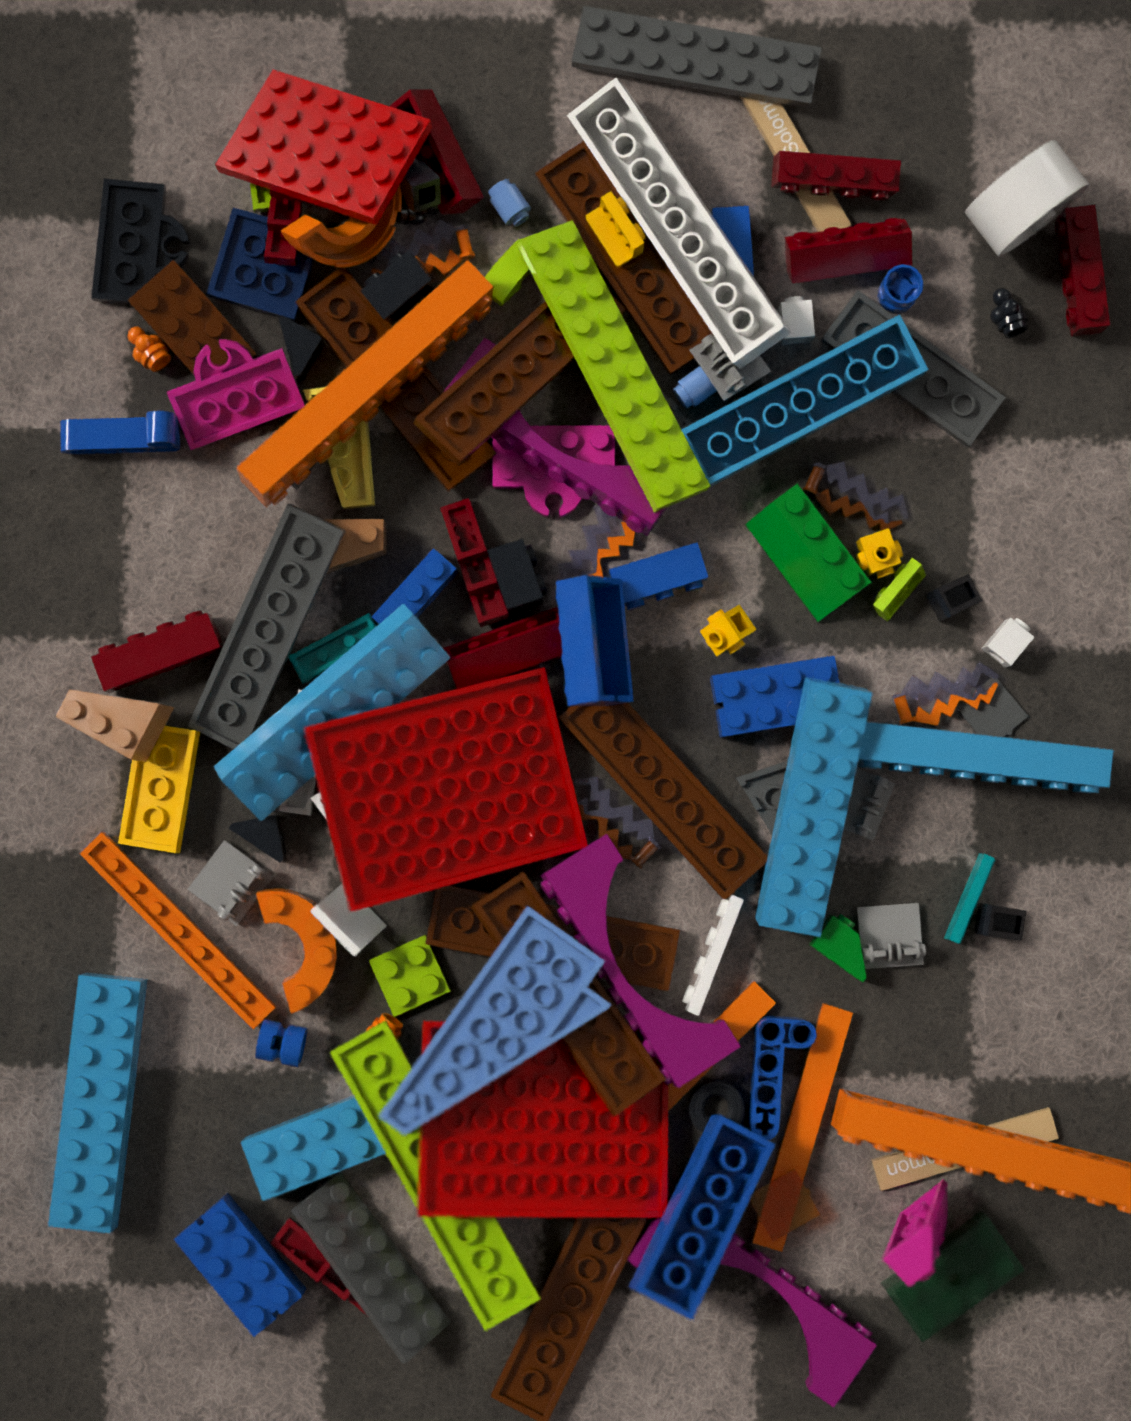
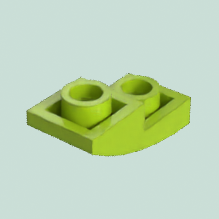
(507, 274)

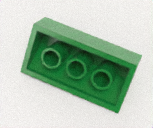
(807, 553)

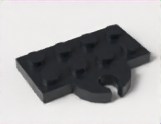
(133, 239)

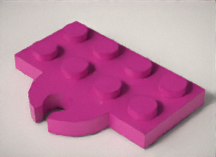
(234, 394)
(584, 443)

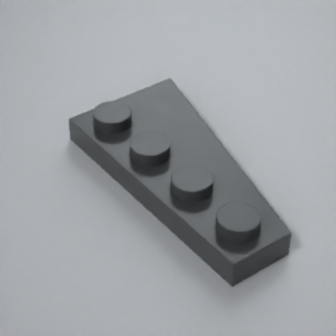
(764, 790)

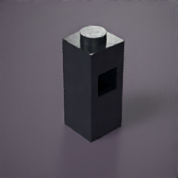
(420, 186)

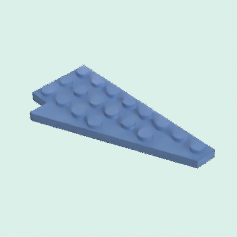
(514, 1008)

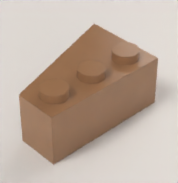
(361, 542)
(117, 722)

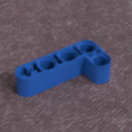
(152, 433)
(773, 1076)

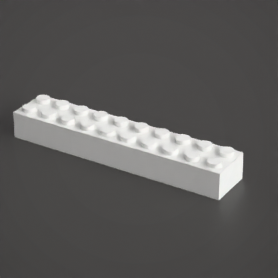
(678, 224)

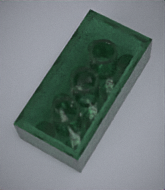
(982, 1267)

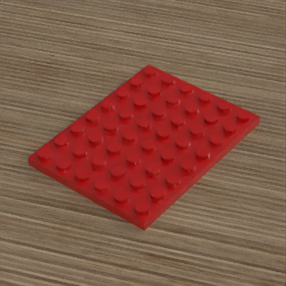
(445, 788)
(543, 1147)

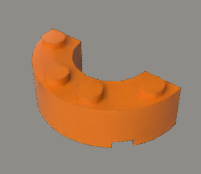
(345, 244)
(320, 945)

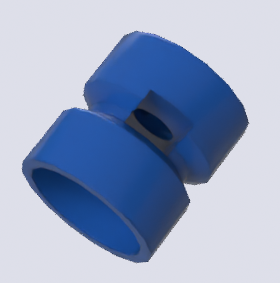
(900, 288)
(291, 1047)

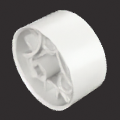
(1026, 198)

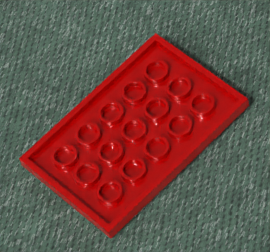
(324, 146)

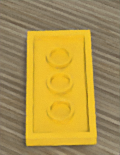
(160, 792)

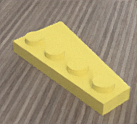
(351, 465)

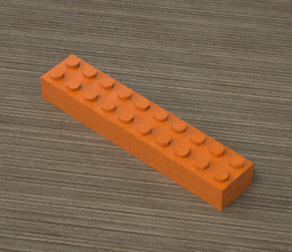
(366, 385)
(983, 1149)

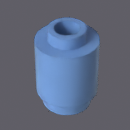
(509, 203)
(694, 388)

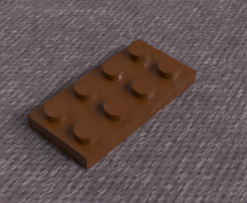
(184, 316)

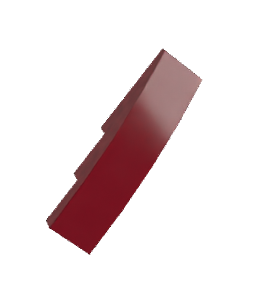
(282, 212)
(474, 562)
(301, 1250)

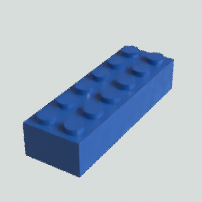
(702, 1216)

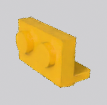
(615, 231)

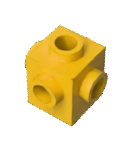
(884, 544)
(727, 630)

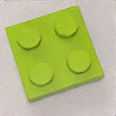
(409, 975)

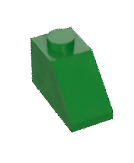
(841, 945)

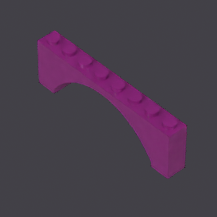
(608, 486)
(678, 1045)
(833, 1343)

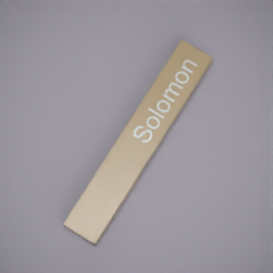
(782, 136)
(898, 1169)

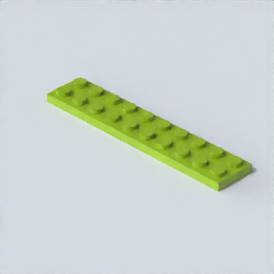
(613, 366)
(470, 1245)

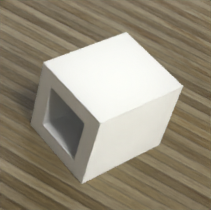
(799, 319)
(1008, 641)

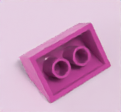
(918, 1236)

